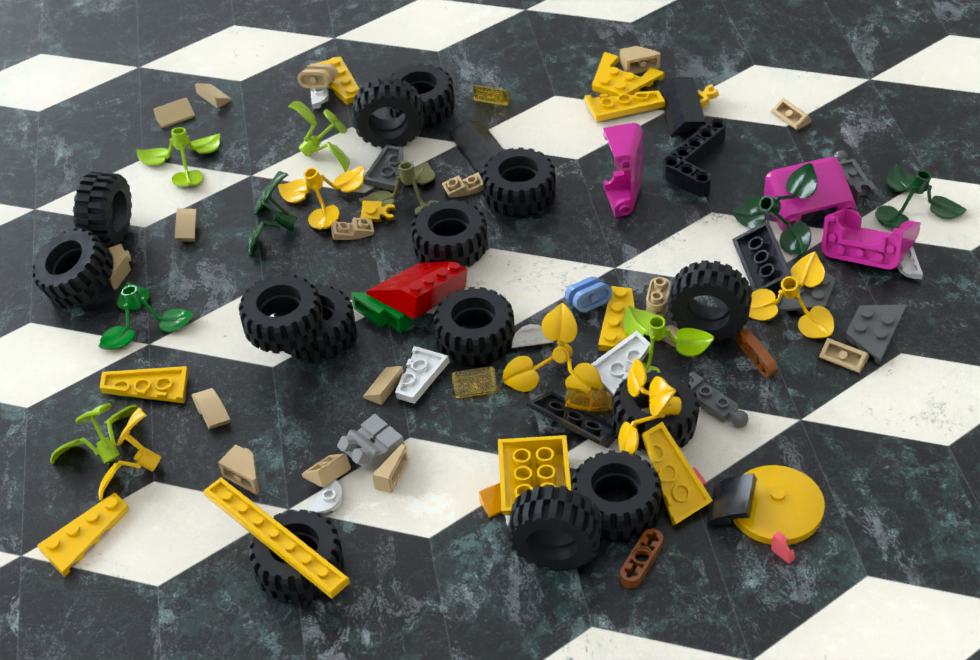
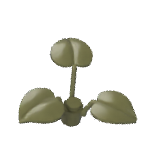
(407, 175)

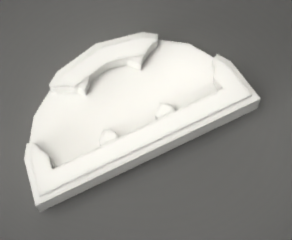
(318, 97)
(910, 265)
(529, 335)
(328, 499)

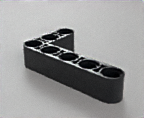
(680, 164)

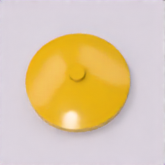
(784, 503)

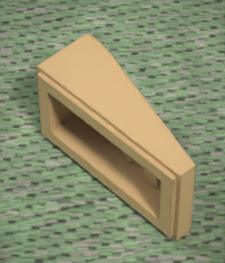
(391, 470)

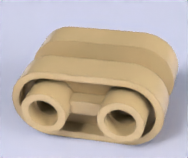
(317, 76)
(658, 296)

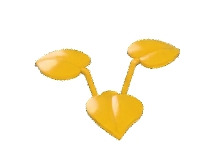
(296, 192)
(807, 272)
(558, 326)
(661, 403)
(144, 456)

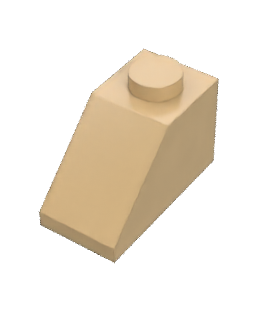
(639, 59)
(121, 265)
(240, 468)

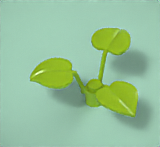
(180, 141)
(312, 143)
(689, 340)
(105, 447)

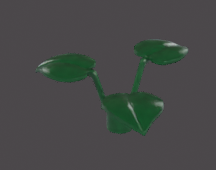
(903, 181)
(282, 217)
(798, 236)

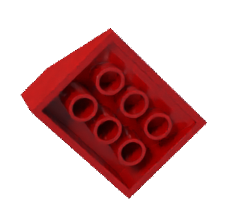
(420, 287)

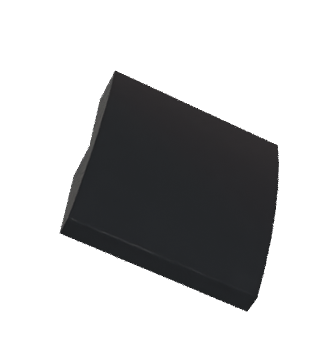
(732, 499)

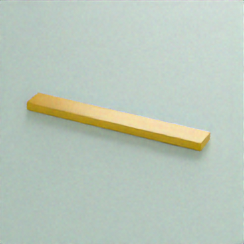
(277, 537)

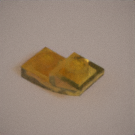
(594, 401)

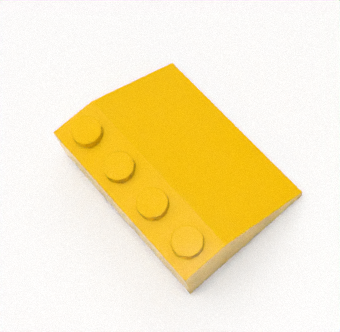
(530, 464)

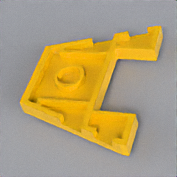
(613, 81)

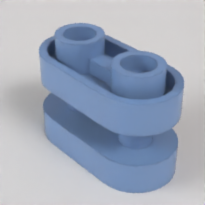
(588, 294)

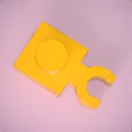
(707, 94)
(375, 210)

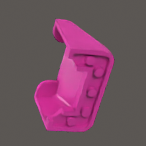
(627, 149)
(830, 192)
(849, 242)

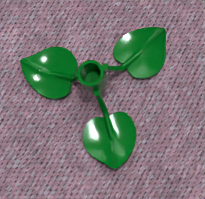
(132, 298)

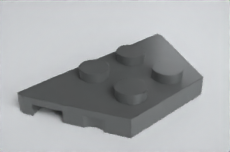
(811, 297)
(875, 328)

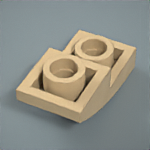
(457, 188)
(185, 225)
(356, 229)
(211, 408)

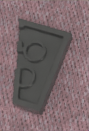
(385, 168)

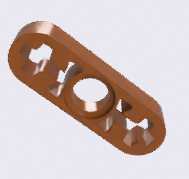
(756, 353)
(641, 568)

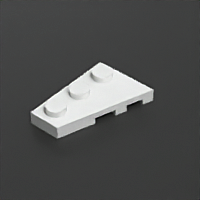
(617, 362)
(420, 373)

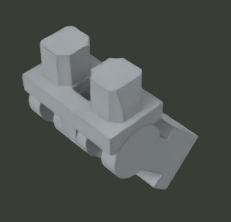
(371, 443)

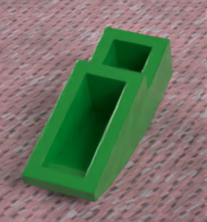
(379, 312)

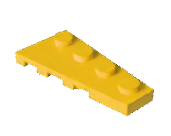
(344, 85)
(611, 107)
(612, 328)
(154, 383)
(679, 483)
(78, 536)

